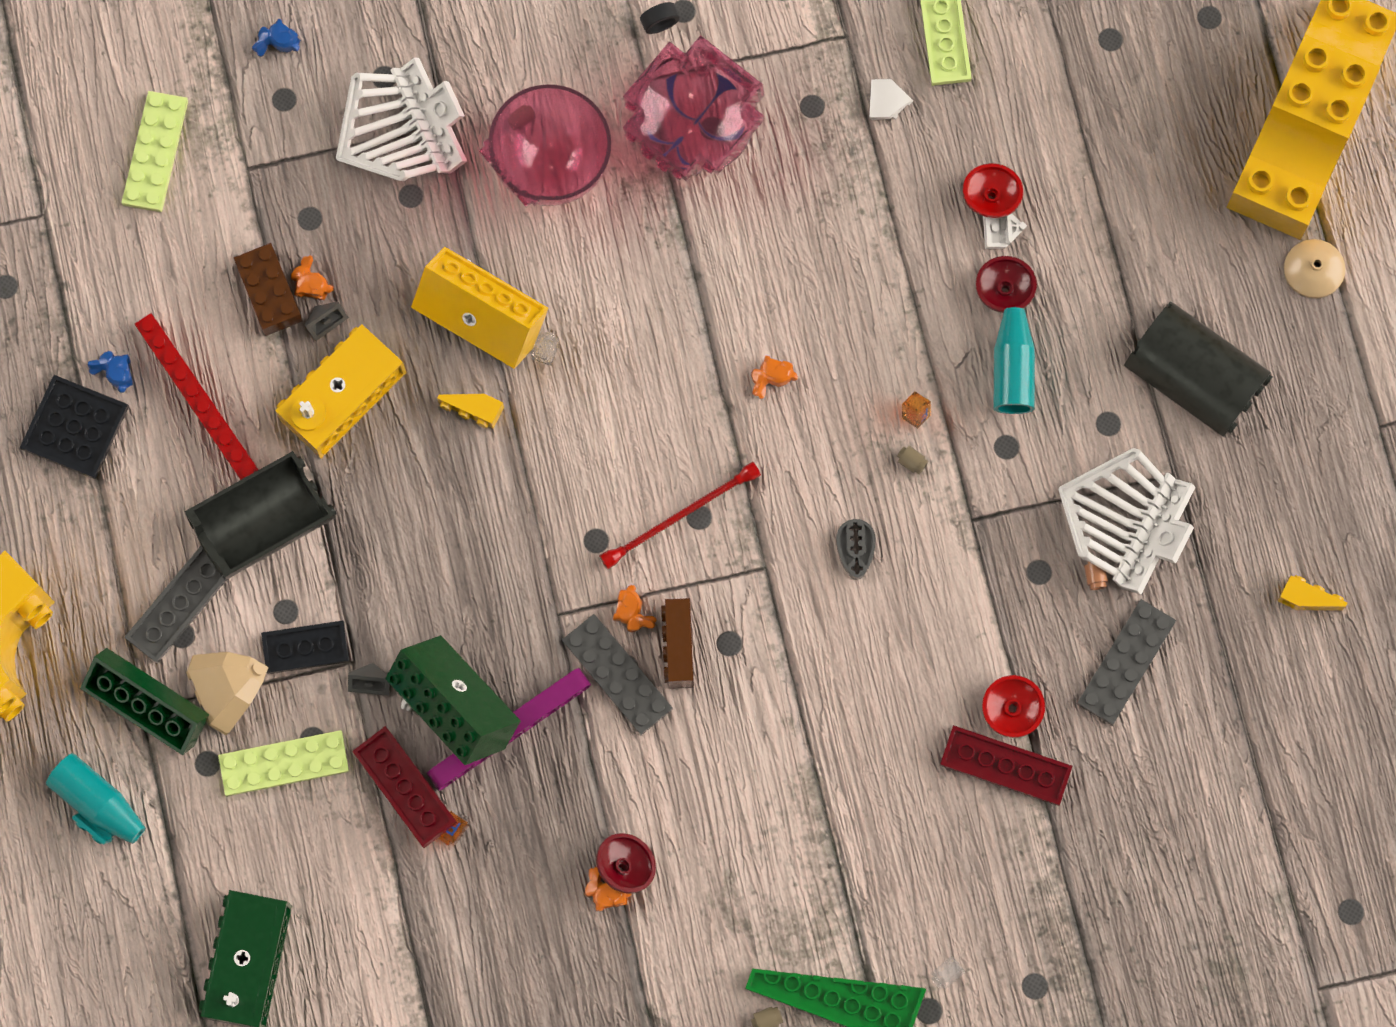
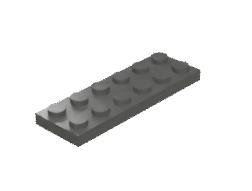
(176, 607)
(1126, 662)
(617, 674)

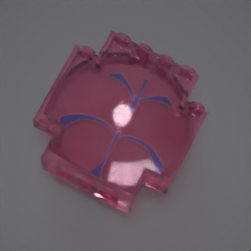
(693, 110)

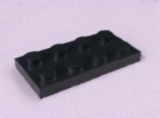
(305, 647)

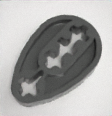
(844, 545)

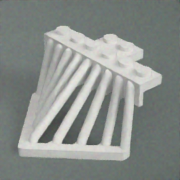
(431, 114)
(1156, 537)

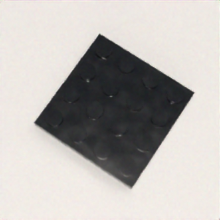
(74, 426)

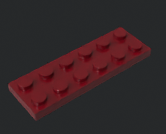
(1006, 765)
(404, 787)

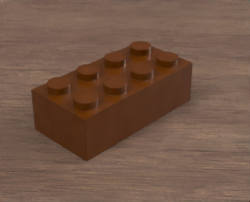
(268, 289)
(679, 643)

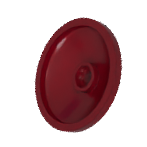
(1010, 274)
(632, 856)

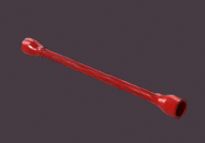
(612, 557)

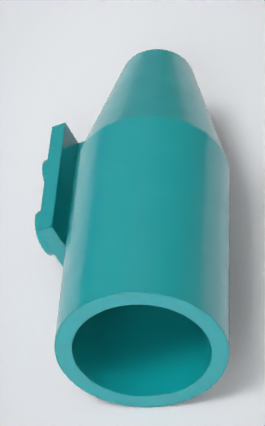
(1014, 365)
(99, 805)

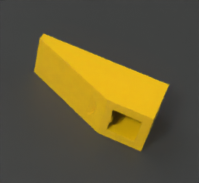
(478, 407)
(1303, 596)

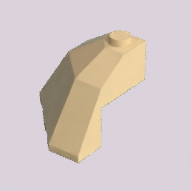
(225, 686)

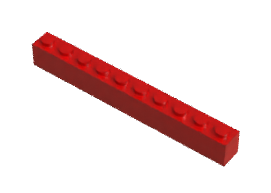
(196, 396)

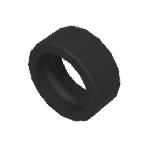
(659, 18)

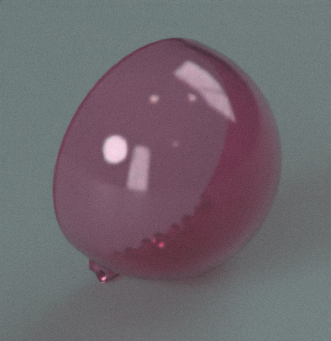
(548, 145)

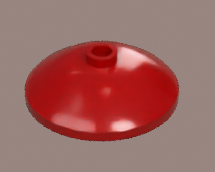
(993, 181)
(1016, 692)

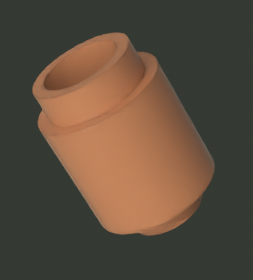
(1095, 577)

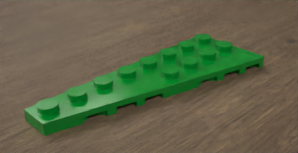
(841, 1000)

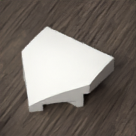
(887, 99)
(1001, 231)

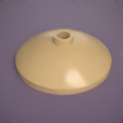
(1312, 280)

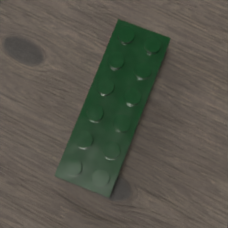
(144, 701)

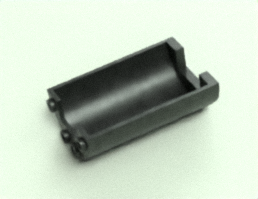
(1197, 369)
(259, 515)

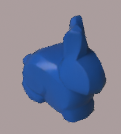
(278, 36)
(116, 369)

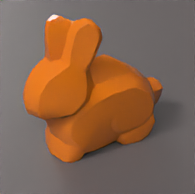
(309, 283)
(772, 372)
(629, 611)
(602, 893)

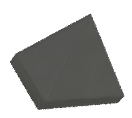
(324, 319)
(368, 680)

